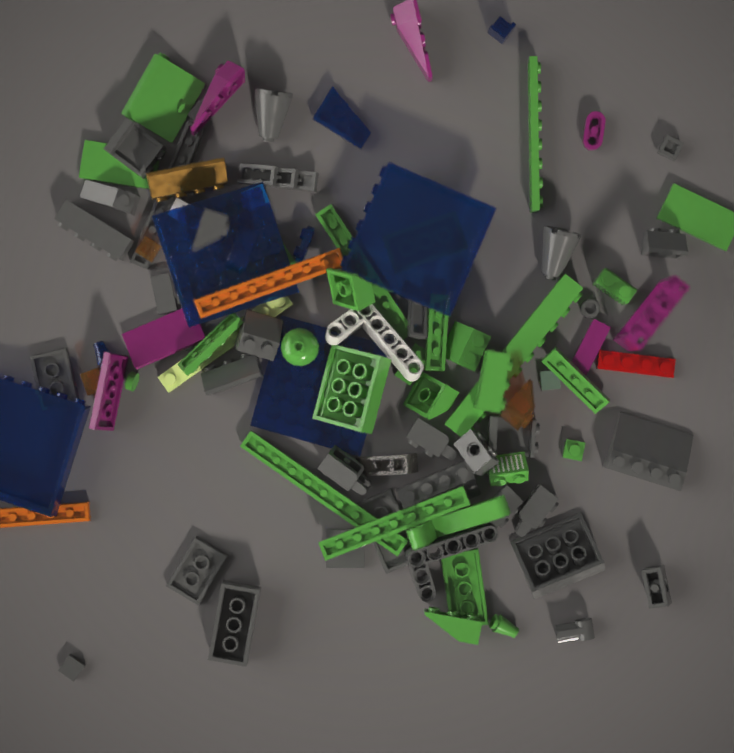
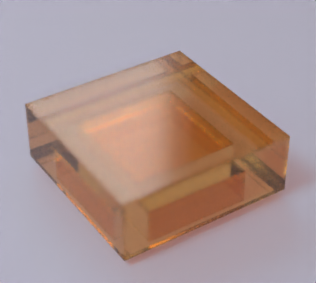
(148, 249)

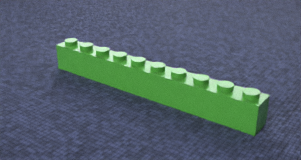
(521, 346)

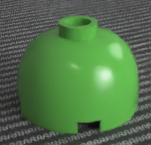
(299, 347)

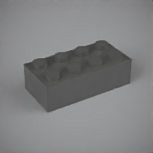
(234, 623)

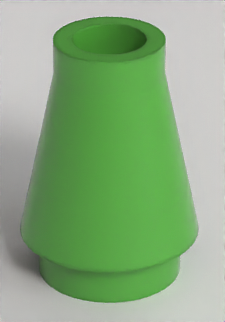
(501, 625)

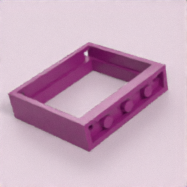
(651, 313)

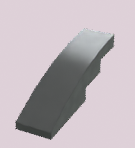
(278, 177)

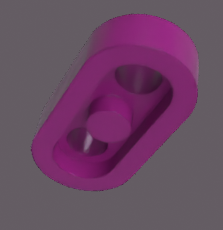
(594, 131)

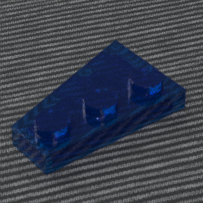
(340, 119)

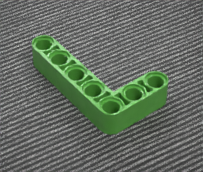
(458, 520)

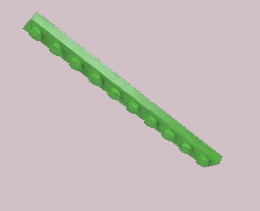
(316, 487)

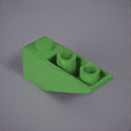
(461, 627)

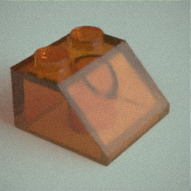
(520, 408)

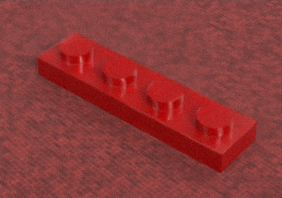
(636, 363)

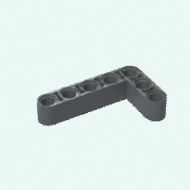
(444, 551)

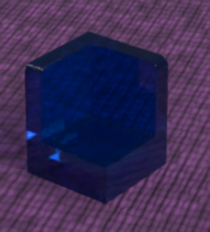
(501, 30)

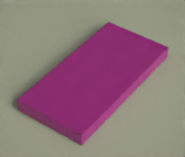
(161, 338)
(108, 392)

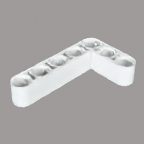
(378, 336)

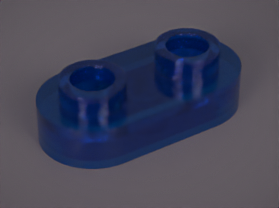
(301, 251)

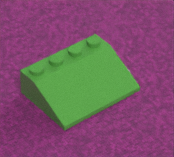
(352, 389)

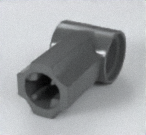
(580, 629)

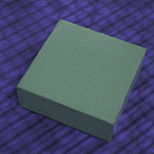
(549, 381)

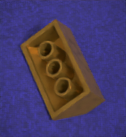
(187, 179)

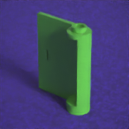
(160, 95)

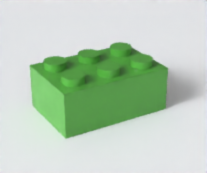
(493, 381)

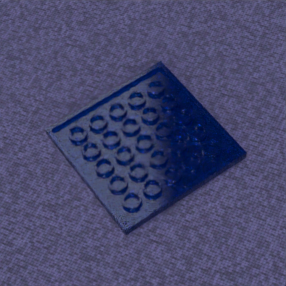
(206, 270)
(291, 394)

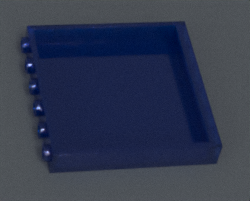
(418, 239)
(37, 444)

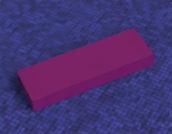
(590, 345)

